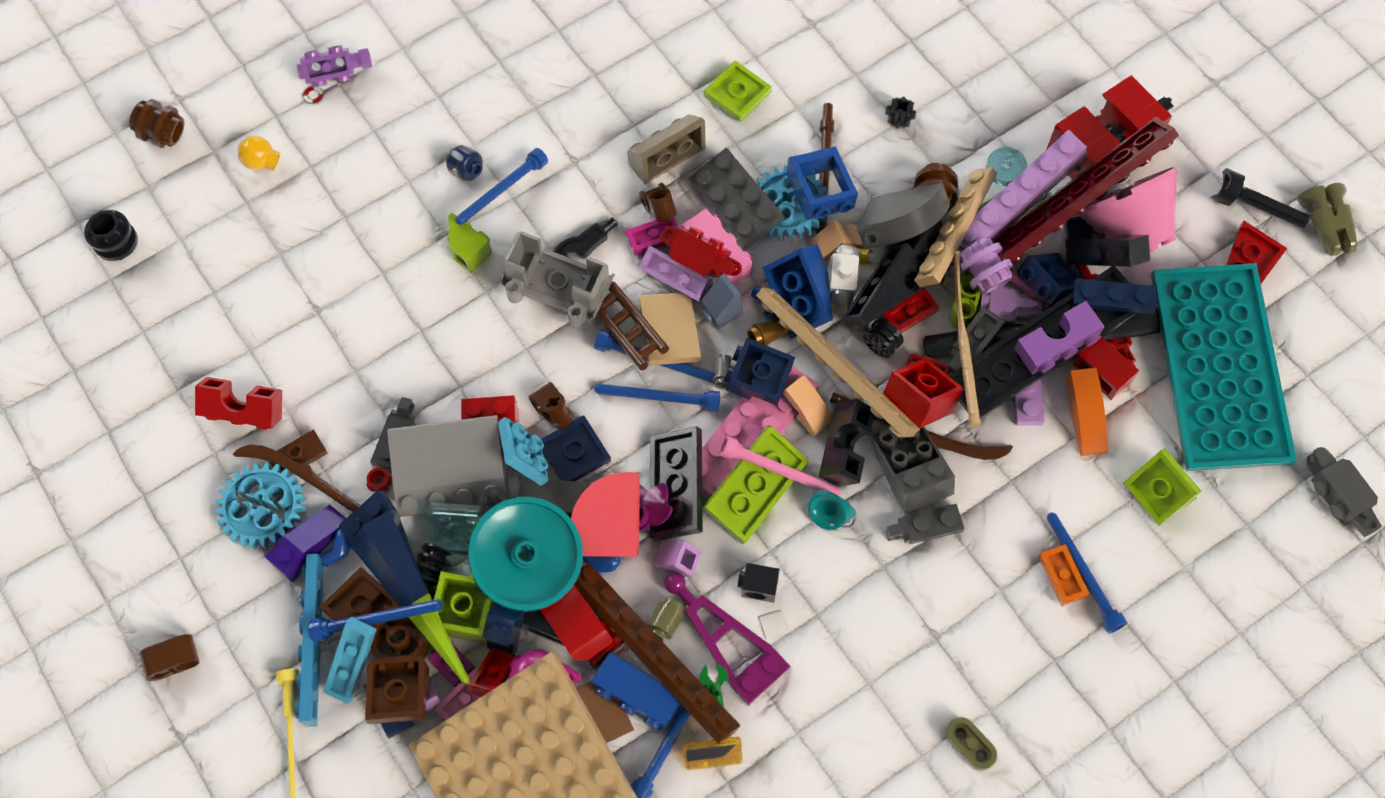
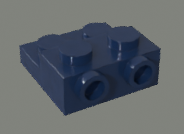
(1048, 276)
(759, 372)

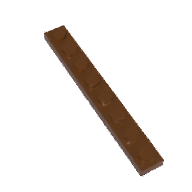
(656, 655)

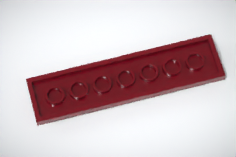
(1085, 188)

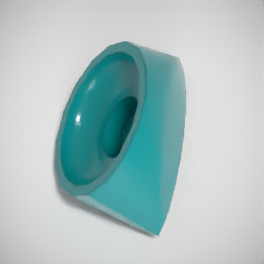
(829, 510)

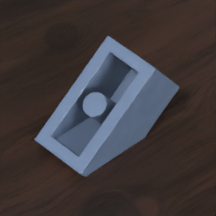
(722, 302)

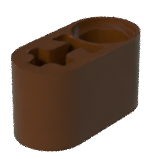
(169, 657)

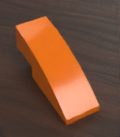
(1087, 411)

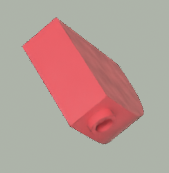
(609, 516)

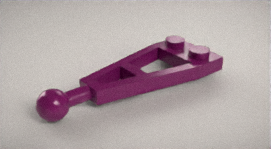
(760, 673)

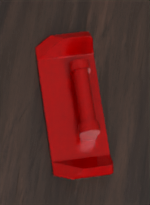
(577, 626)

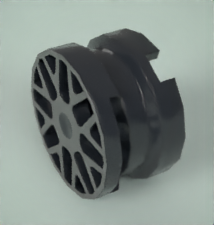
(883, 338)

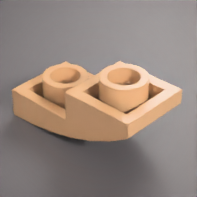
(811, 408)

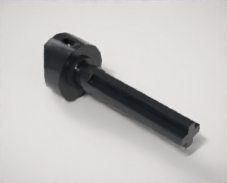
(1233, 189)

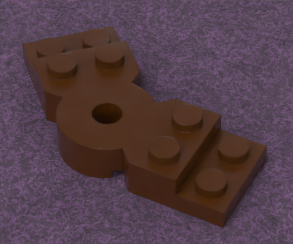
(398, 672)

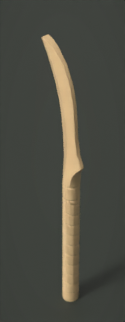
(965, 354)

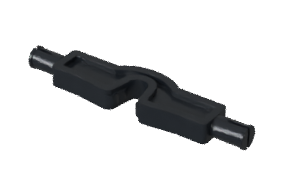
(587, 241)

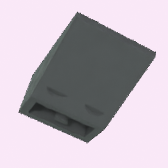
(913, 468)

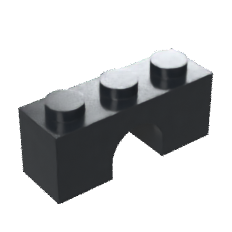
(1103, 251)
(848, 423)

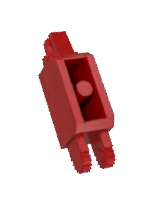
(699, 253)

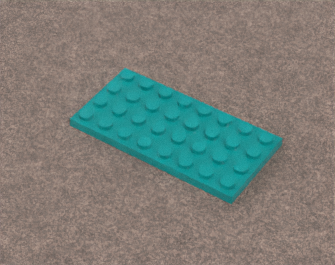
(1222, 368)

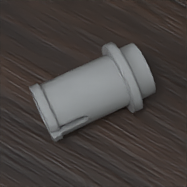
(721, 371)

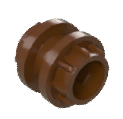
(151, 121)
(938, 173)

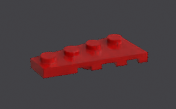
(1255, 247)

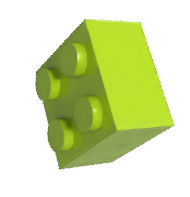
(463, 607)

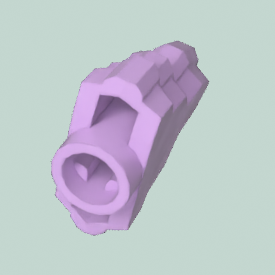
(1009, 304)

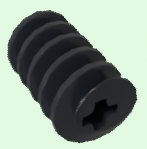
(431, 564)

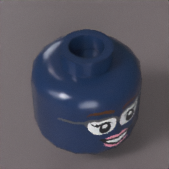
(464, 163)

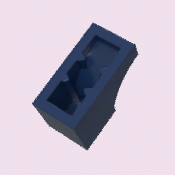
(503, 628)

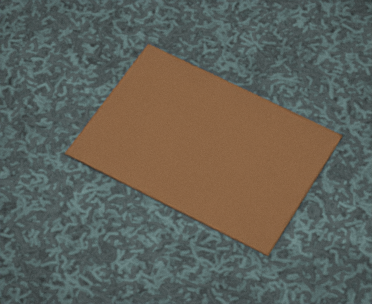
(606, 714)

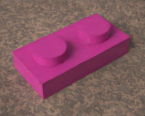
(647, 234)

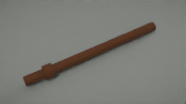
(826, 128)

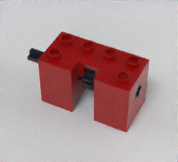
(1125, 112)

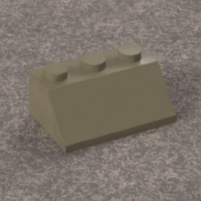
(667, 147)

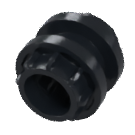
(111, 235)

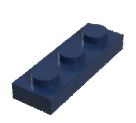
(1115, 296)

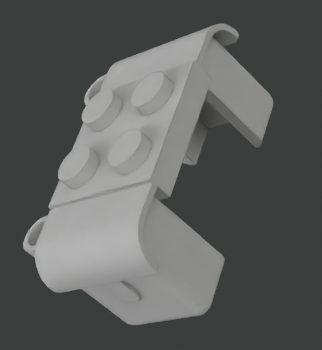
(555, 279)

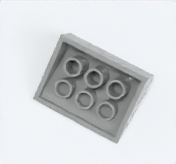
(446, 463)

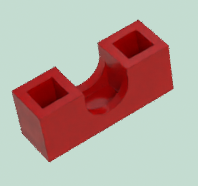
(216, 402)

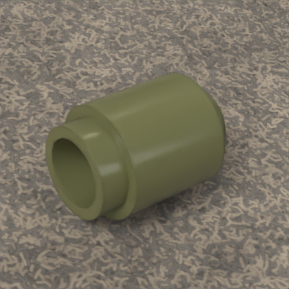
(666, 618)

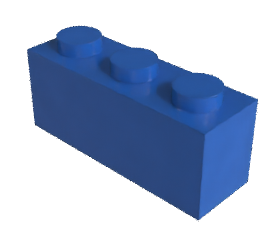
(635, 692)

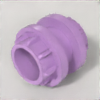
(986, 265)

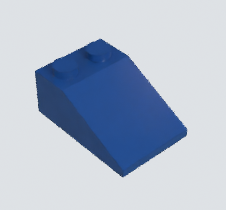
(803, 284)

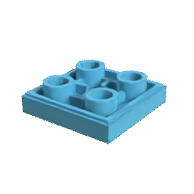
(523, 451)

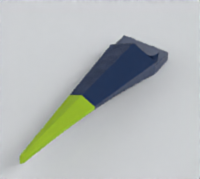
(384, 548)

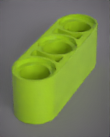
(969, 301)

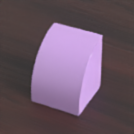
(677, 557)

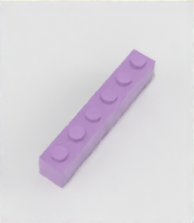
(1026, 189)

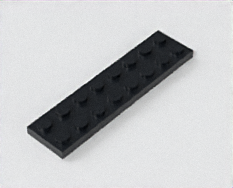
(1000, 370)

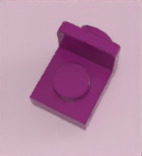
(440, 664)

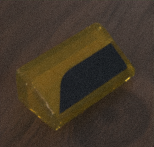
(711, 754)

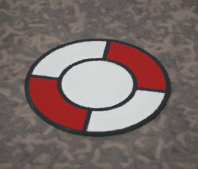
(313, 95)

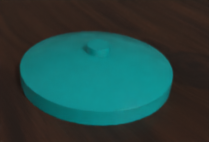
(525, 554)

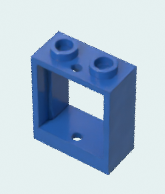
(815, 163)

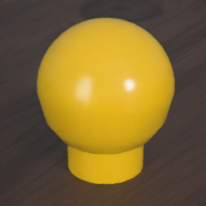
(257, 153)

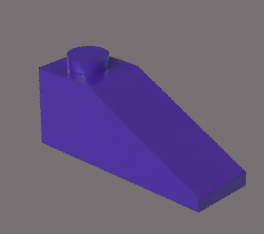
(307, 538)

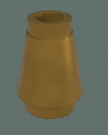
(766, 332)

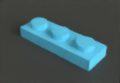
(349, 660)

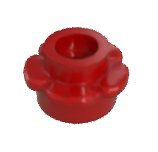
(374, 475)

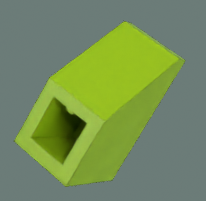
(468, 245)

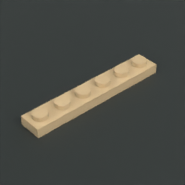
(955, 227)

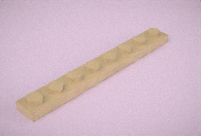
(843, 369)

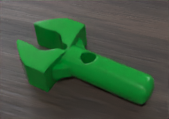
(715, 687)

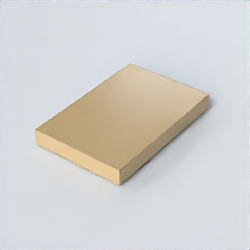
(675, 323)

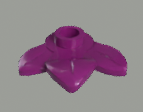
(653, 506)

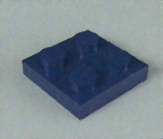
(575, 450)

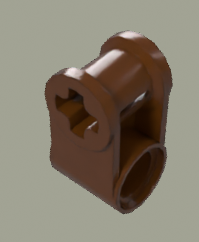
(659, 203)
(551, 406)

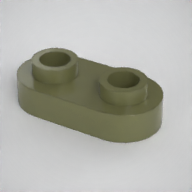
(973, 742)

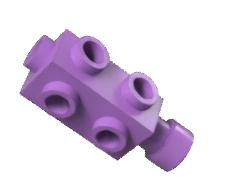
(329, 68)

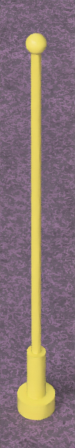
(287, 679)

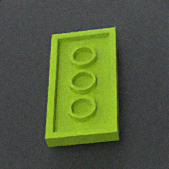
(753, 491)

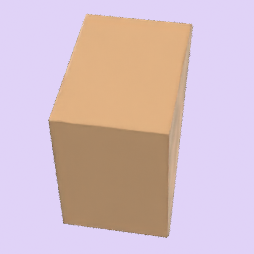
(835, 235)

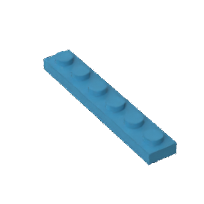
(309, 652)

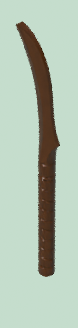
(941, 442)
(301, 470)

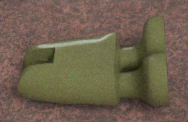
(1332, 224)

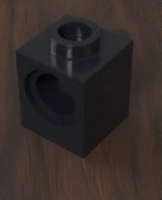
(759, 582)

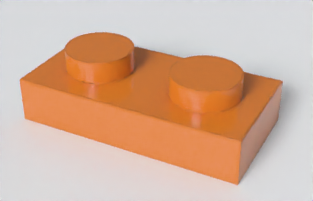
(1063, 575)

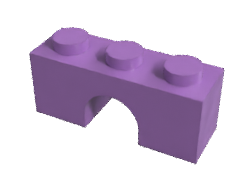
(1041, 351)

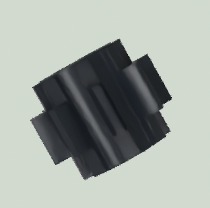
(900, 112)

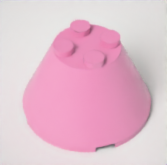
(1138, 210)

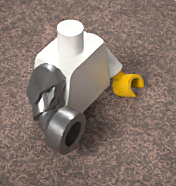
(844, 276)

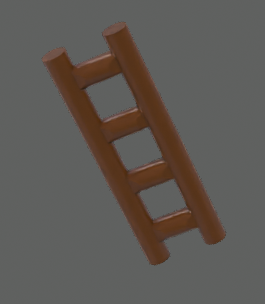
(642, 326)

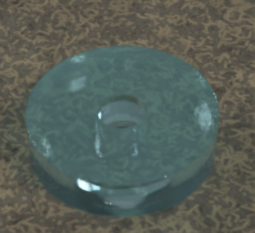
(1010, 157)

